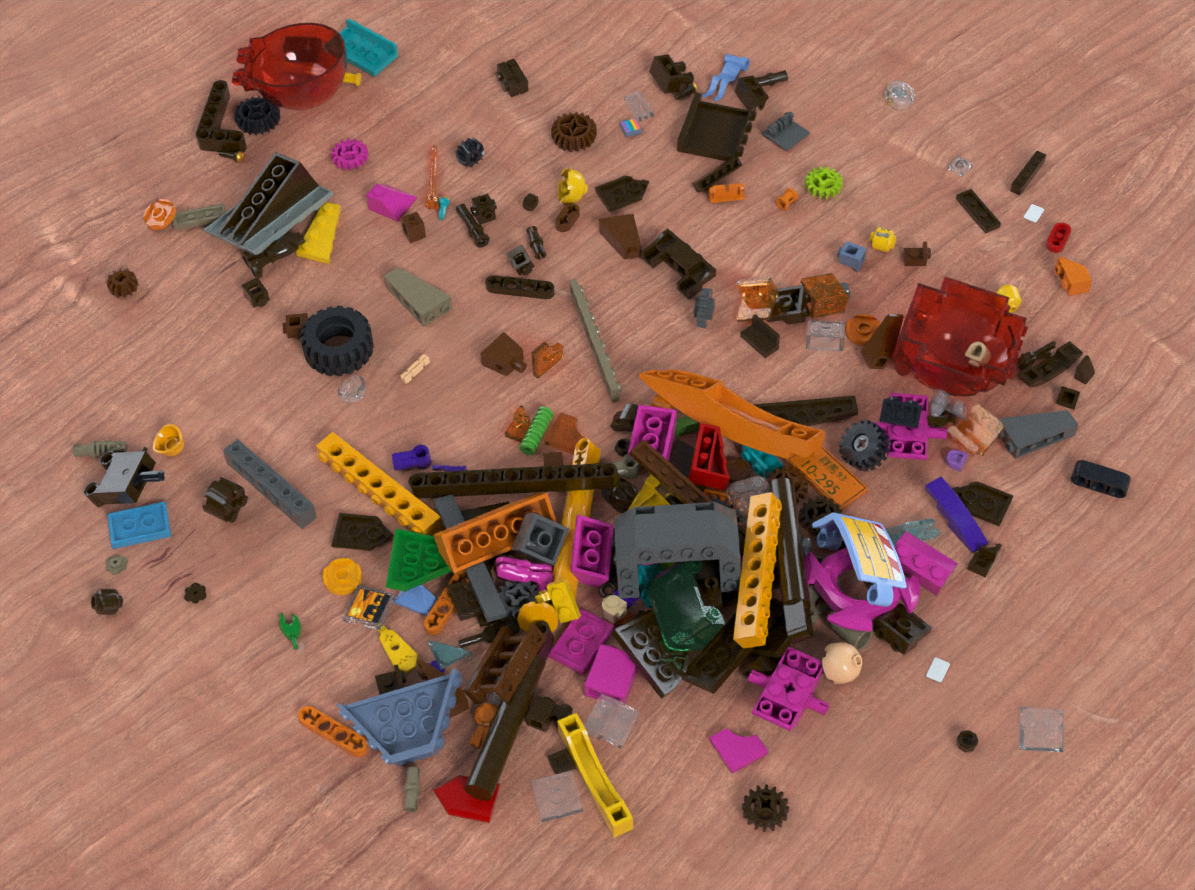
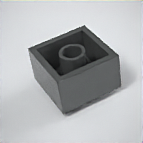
(540, 538)

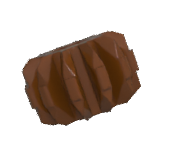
(122, 283)

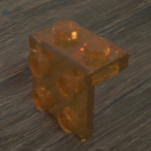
(977, 431)

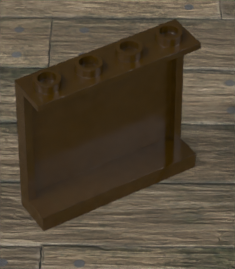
(715, 130)

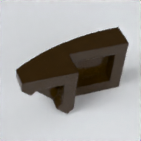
(984, 559)

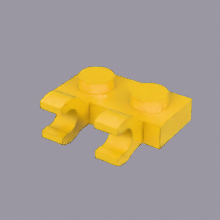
(562, 598)

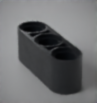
(1100, 479)

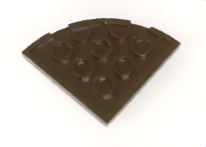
(647, 650)

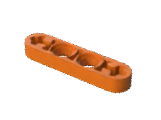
(443, 600)
(334, 729)

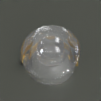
(899, 95)

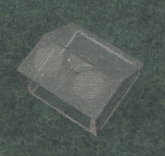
(825, 334)

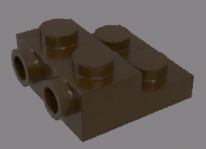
(791, 305)
(901, 629)

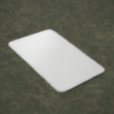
(1033, 213)
(937, 669)

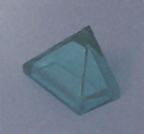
(447, 654)

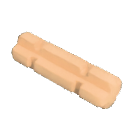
(414, 369)

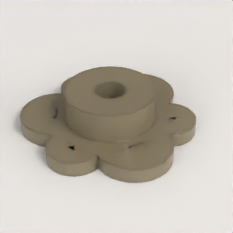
(116, 564)

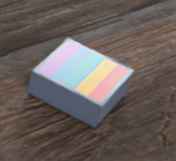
(630, 127)

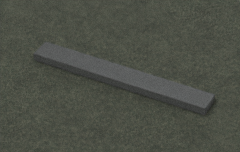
(477, 574)

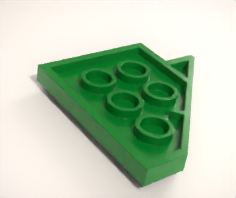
(414, 561)

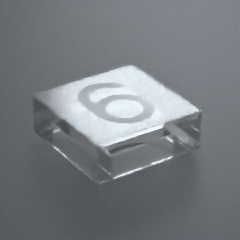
(960, 165)

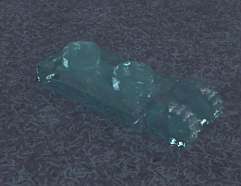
(916, 528)

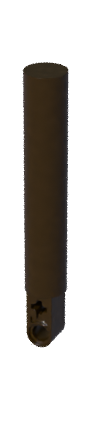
(792, 564)
(506, 726)

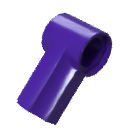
(418, 457)

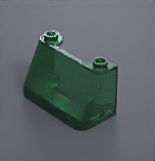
(680, 610)

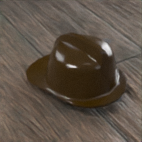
(621, 496)

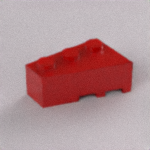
(708, 459)

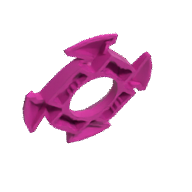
(852, 612)

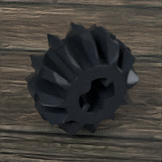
(469, 152)

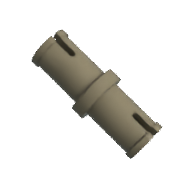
(412, 789)

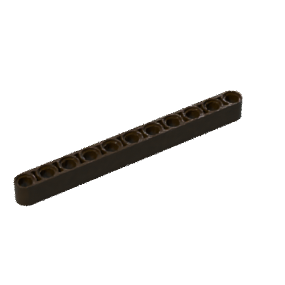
(515, 480)

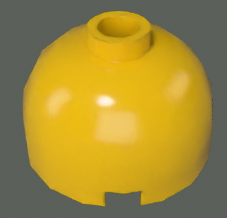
(572, 186)

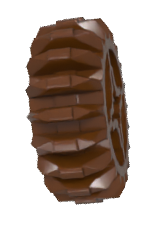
(573, 131)

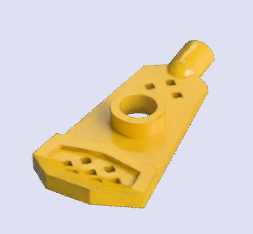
(404, 653)

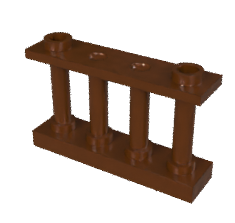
(496, 657)

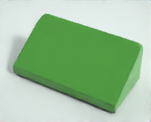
(685, 426)

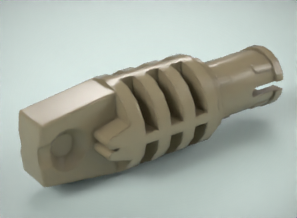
(98, 448)

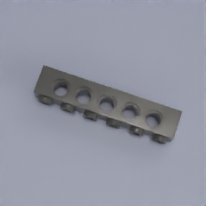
(270, 484)

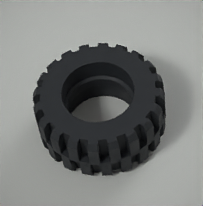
(342, 358)

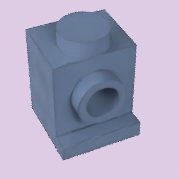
(852, 255)

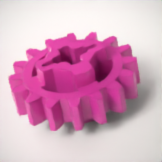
(349, 154)

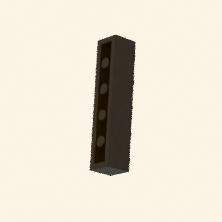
(1028, 173)
(717, 174)

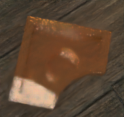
(545, 357)
(564, 433)

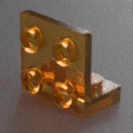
(827, 295)
(758, 298)

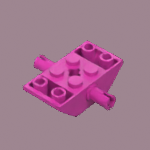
(911, 442)
(789, 690)

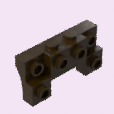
(682, 259)

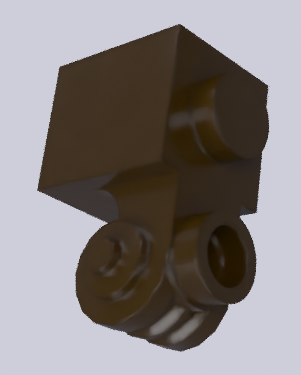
(545, 711)

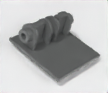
(785, 132)

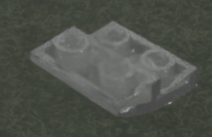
(611, 720)

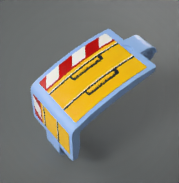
(869, 551)

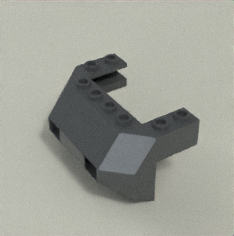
(676, 535)

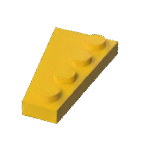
(321, 234)

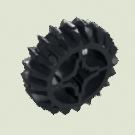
(257, 115)

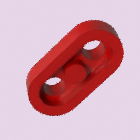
(1058, 237)

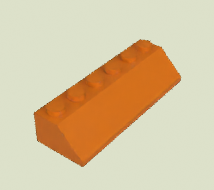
(489, 533)

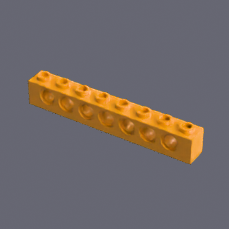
(354, 466)
(757, 571)

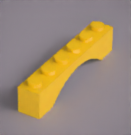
(602, 791)

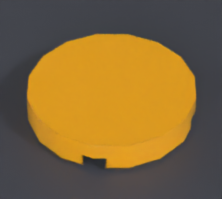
(342, 576)
(532, 613)

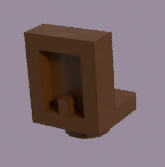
(917, 256)

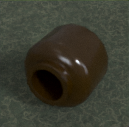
(106, 601)

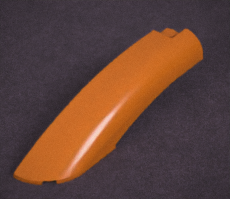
(713, 403)

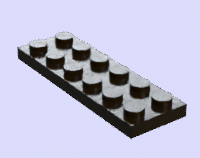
(723, 654)

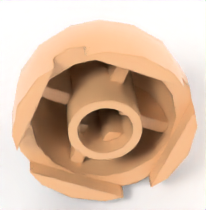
(841, 662)

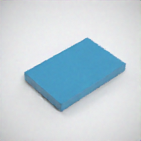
(139, 525)

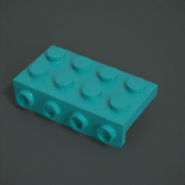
(367, 49)

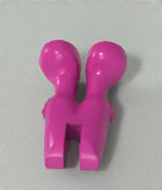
(524, 571)

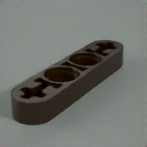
(520, 284)

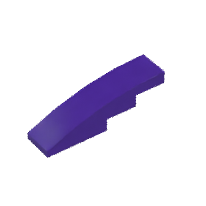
(957, 515)

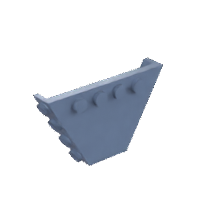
(406, 721)

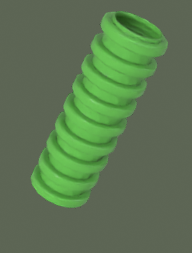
(536, 430)

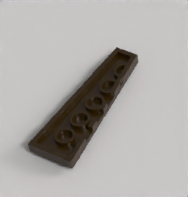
(813, 411)

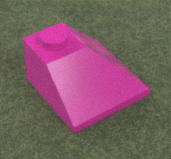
(389, 201)

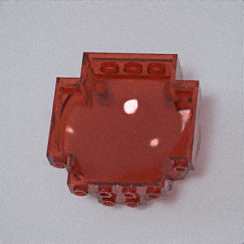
(943, 327)

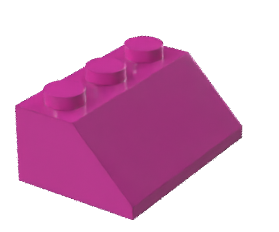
(656, 427)
(592, 551)
(924, 562)

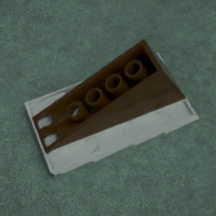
(271, 206)

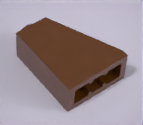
(621, 235)

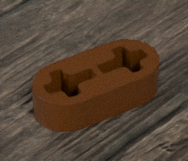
(564, 216)

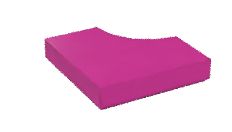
(737, 750)

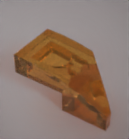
(519, 425)

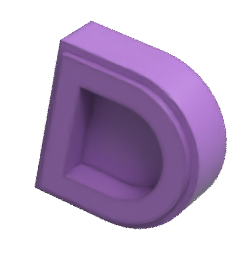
(956, 459)

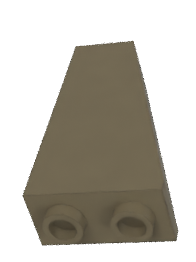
(418, 297)

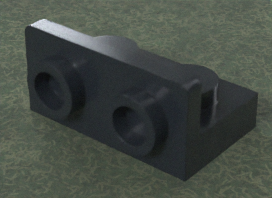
(900, 413)

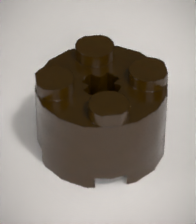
(224, 500)

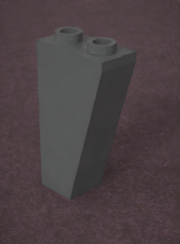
(1036, 431)

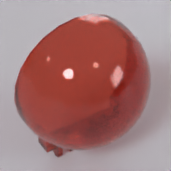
(294, 65)

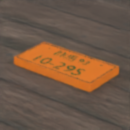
(829, 477)

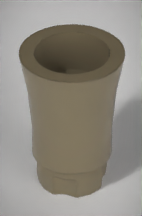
(858, 639)

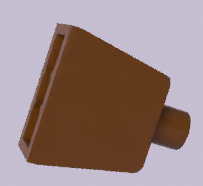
(503, 356)

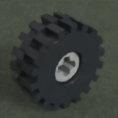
(876, 445)

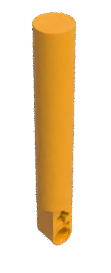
(576, 503)

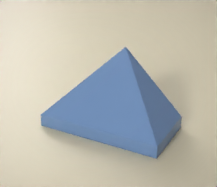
(416, 600)

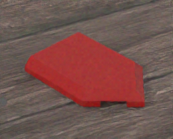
(461, 804)

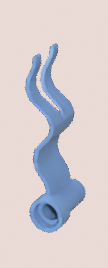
(729, 73)

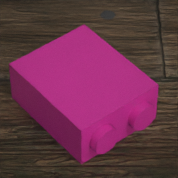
(611, 674)

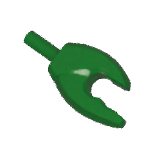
(291, 631)

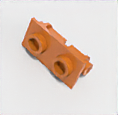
(723, 194)

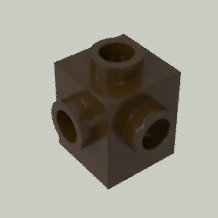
(483, 208)

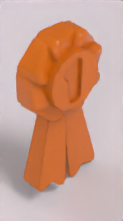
(483, 717)

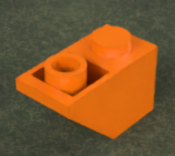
(1073, 276)

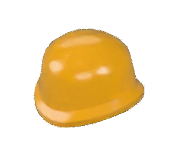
(169, 441)

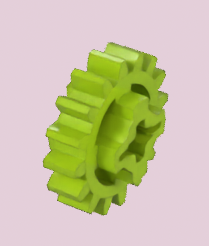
(823, 182)

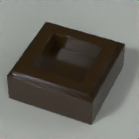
(561, 761)

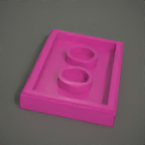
(581, 641)

